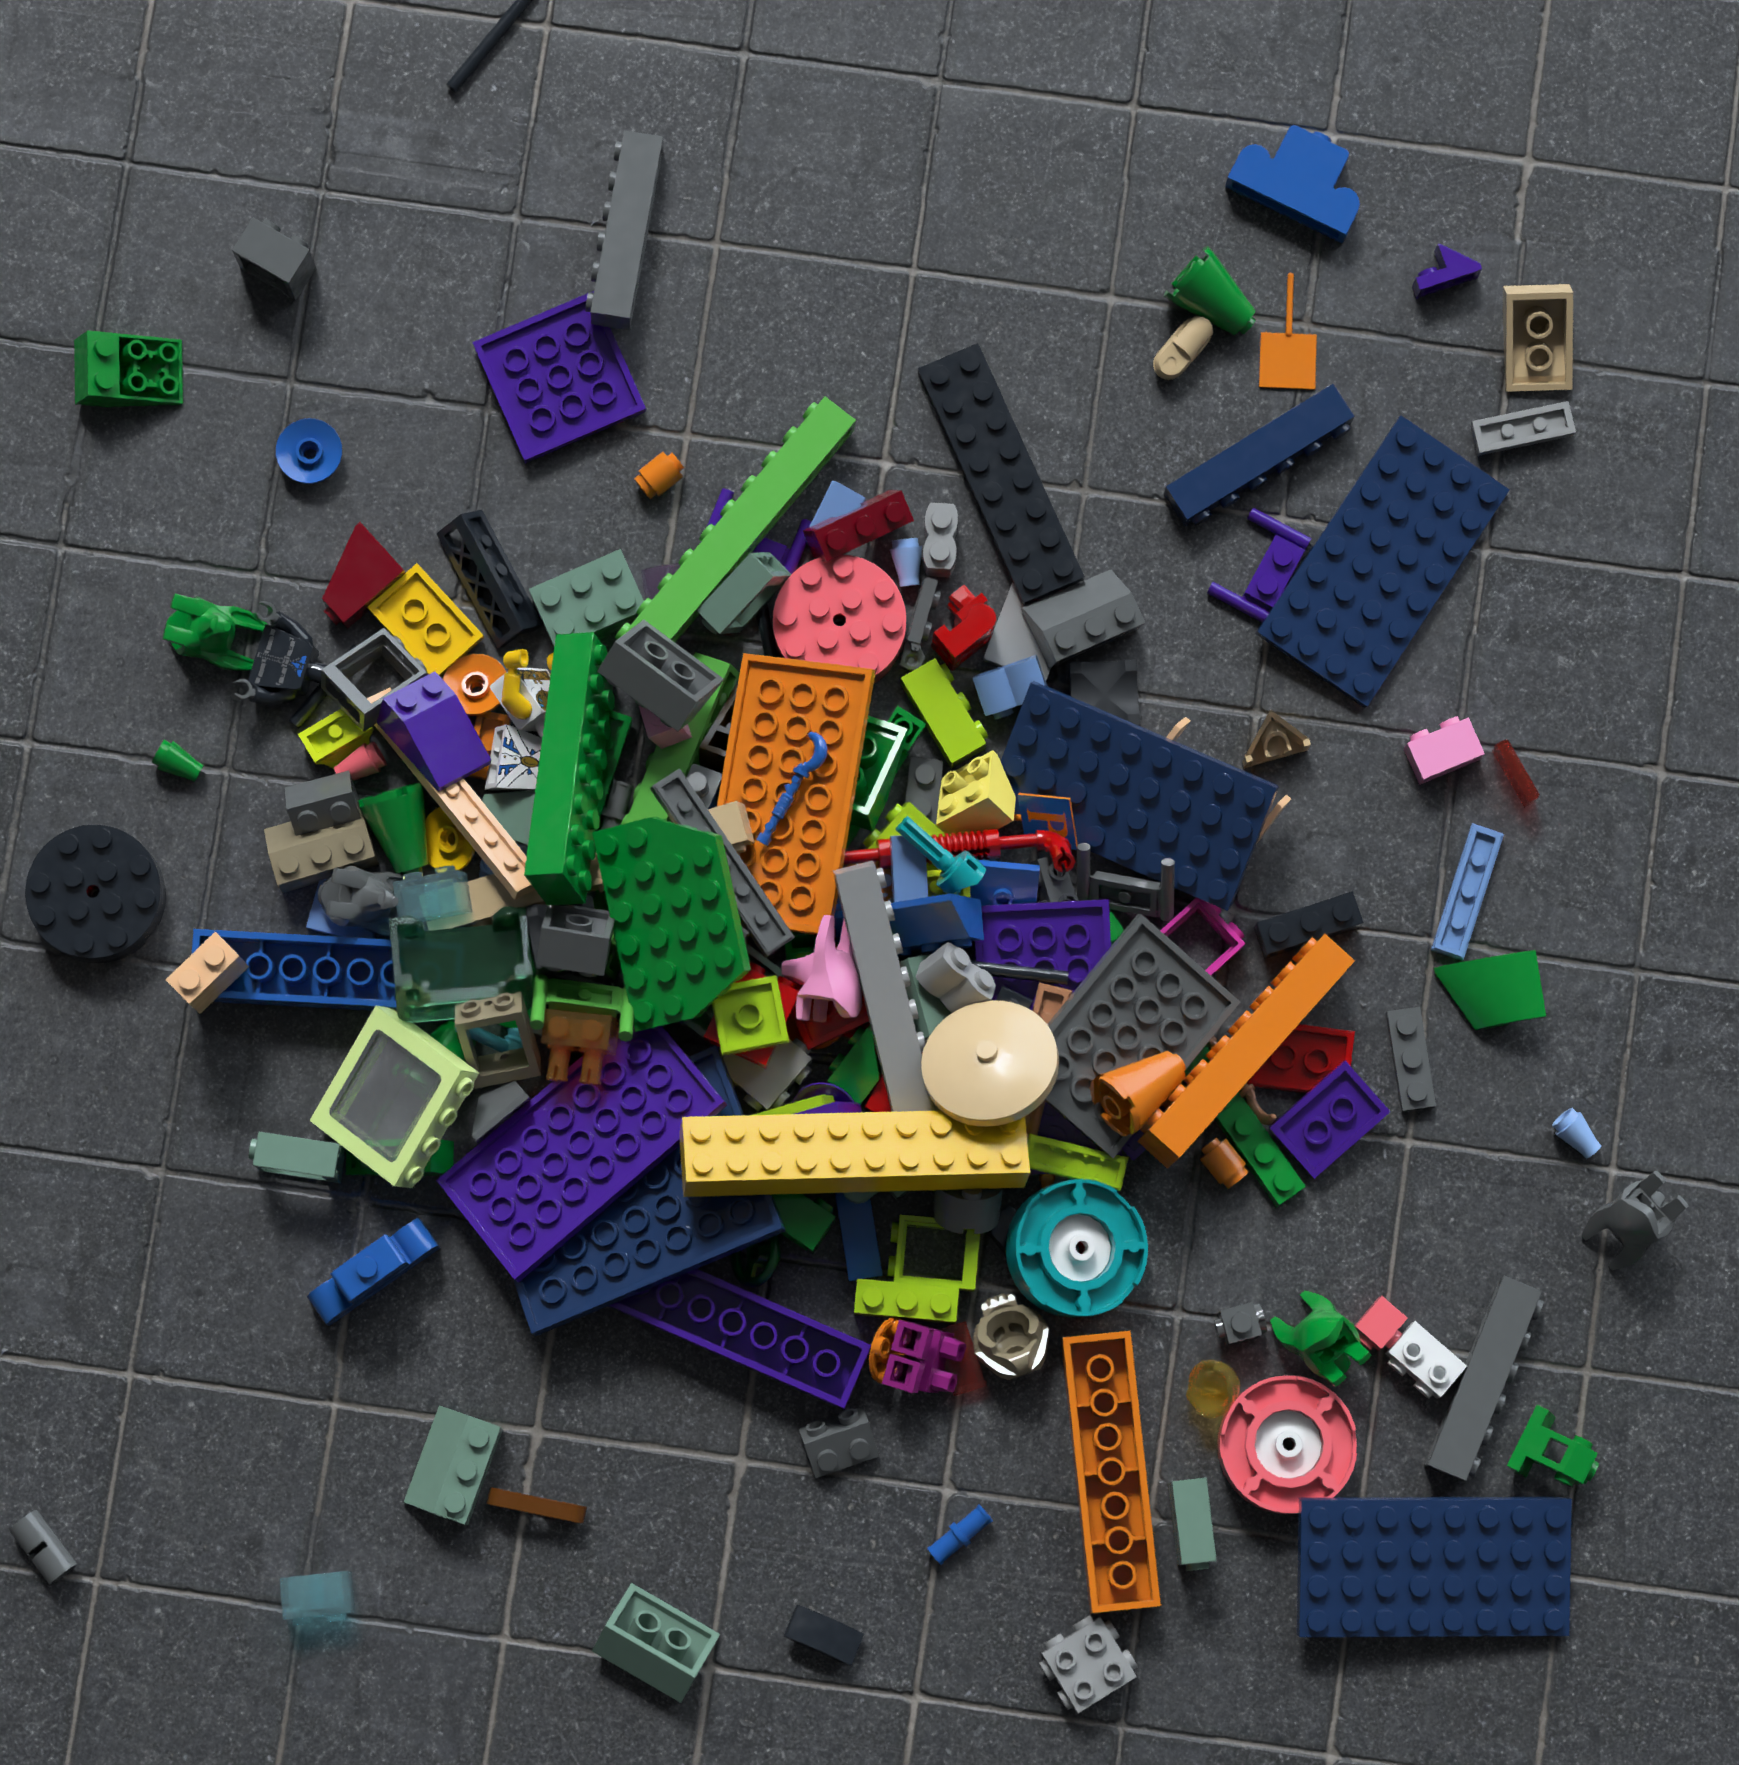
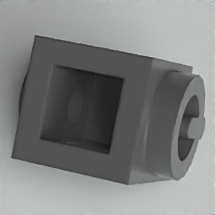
(1240, 1323)

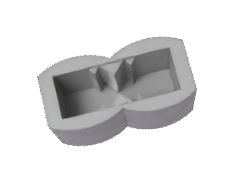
(940, 533)
(954, 978)

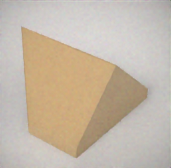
(1275, 740)

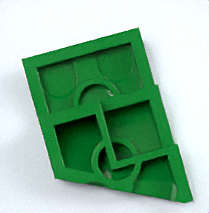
(1495, 989)

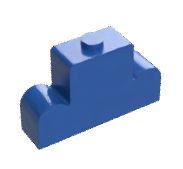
(1299, 181)
(372, 1270)

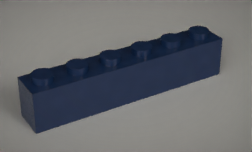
(1259, 455)

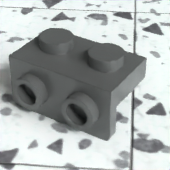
(839, 1441)

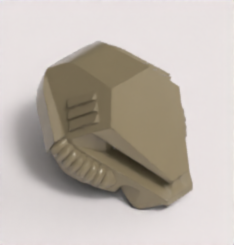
(1010, 1337)

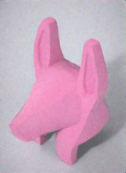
(826, 976)

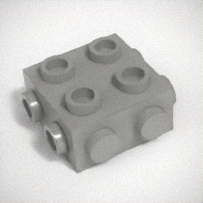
(769, 1086)
(1087, 1663)

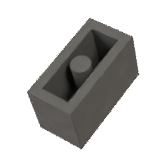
(322, 803)

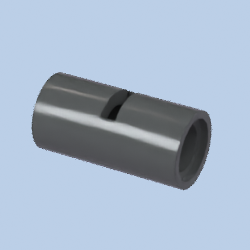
(43, 1547)

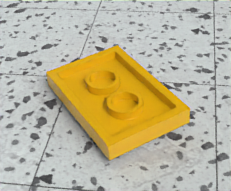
(425, 621)

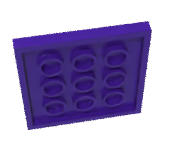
(558, 378)

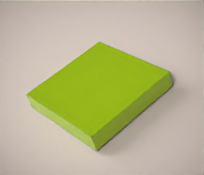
(750, 1016)

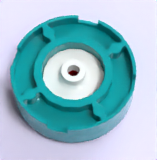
(1045, 1256)

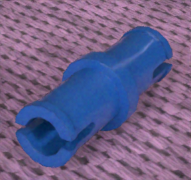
(960, 1534)

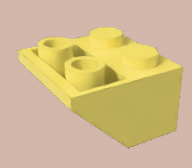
(976, 797)

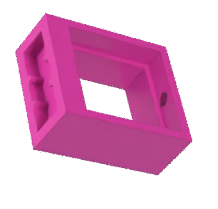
(1229, 932)

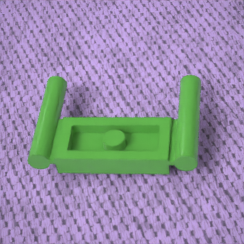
(581, 998)

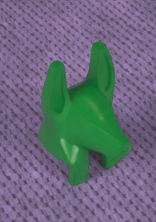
(208, 631)
(1322, 1339)

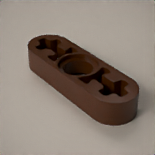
(536, 1505)

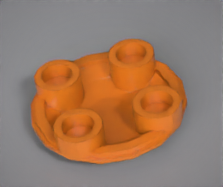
(881, 1348)

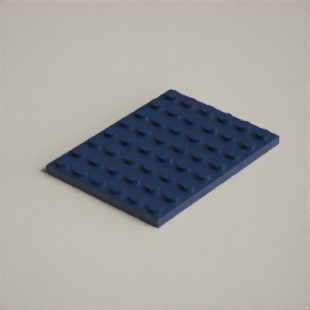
(648, 1234)

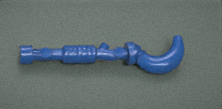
(786, 798)

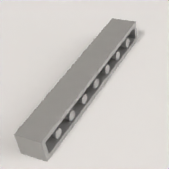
(884, 985)

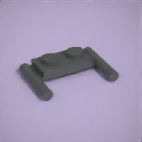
(1126, 892)

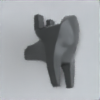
(359, 898)
(1636, 1219)

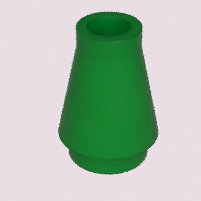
(176, 761)

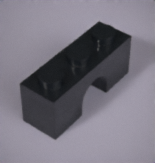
(1298, 926)

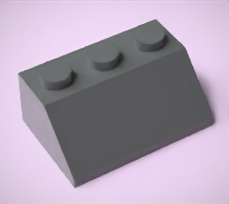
(1083, 618)
(659, 675)

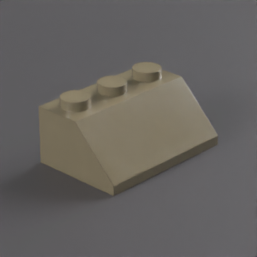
(314, 855)

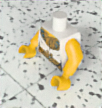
(523, 691)

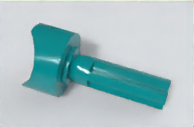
(955, 871)

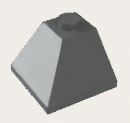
(495, 1106)

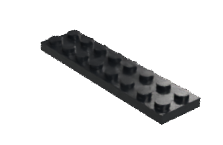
(1001, 474)

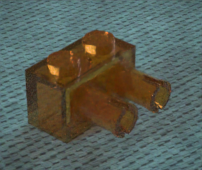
(583, 1032)

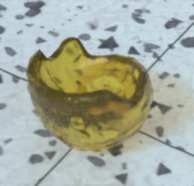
(1212, 1388)

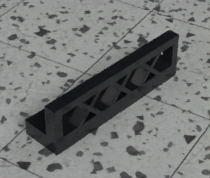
(494, 573)

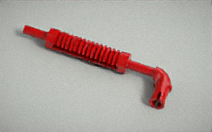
(980, 845)

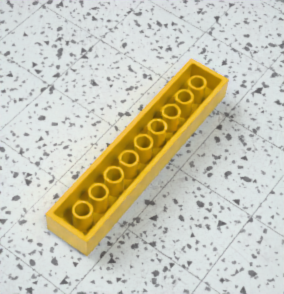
(848, 1153)

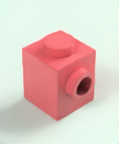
(1380, 1325)

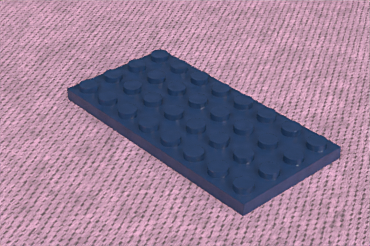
(1382, 561)
(1140, 793)
(1434, 1566)

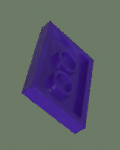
(1329, 1119)

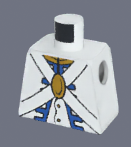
(513, 760)

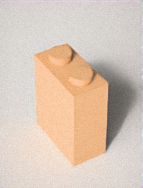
(207, 973)

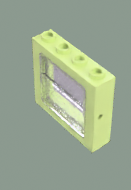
(394, 1097)

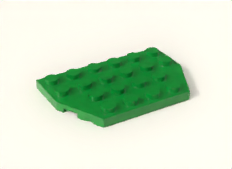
(671, 918)

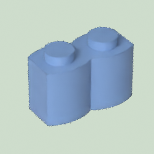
(1007, 685)

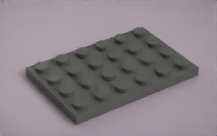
(1128, 1008)

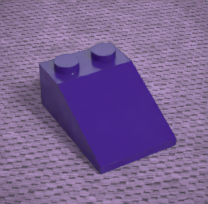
(433, 731)

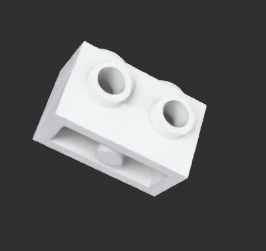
(1425, 1361)

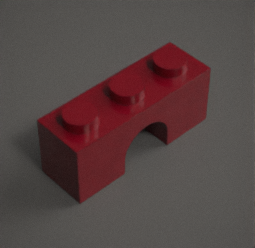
(856, 528)

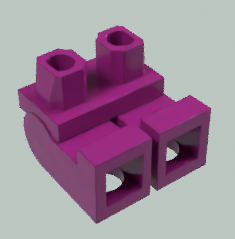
(925, 1359)

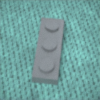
(1523, 428)

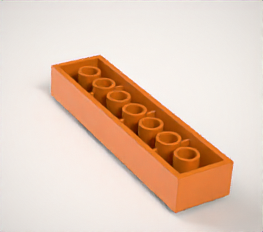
(1251, 1044)
(1110, 1472)

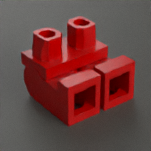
(971, 630)

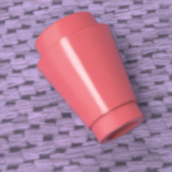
(363, 761)

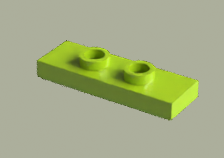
(1075, 1161)

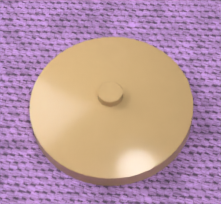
(990, 1063)

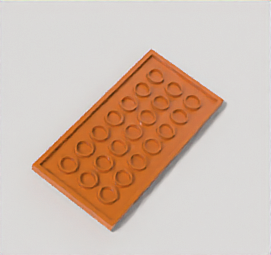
(767, 738)

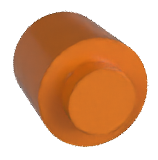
(659, 474)
(1223, 1162)

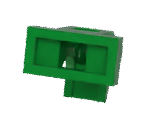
(1577, 1463)

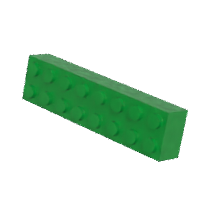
(570, 771)

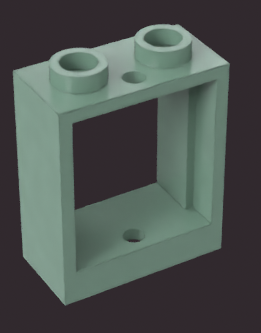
(743, 593)
(298, 1157)

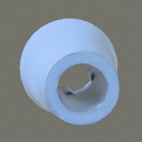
(907, 560)
(1575, 1131)

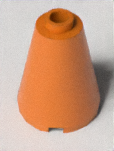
(1137, 1090)

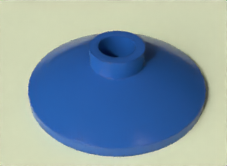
(306, 435)

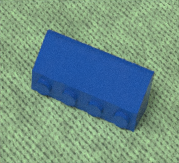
(933, 922)

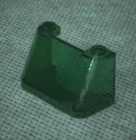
(459, 964)

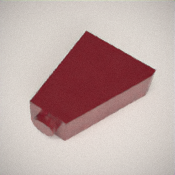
(359, 578)

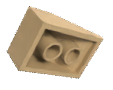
(1538, 337)

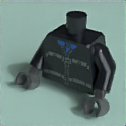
(282, 663)

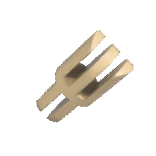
(1182, 347)

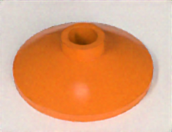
(473, 672)

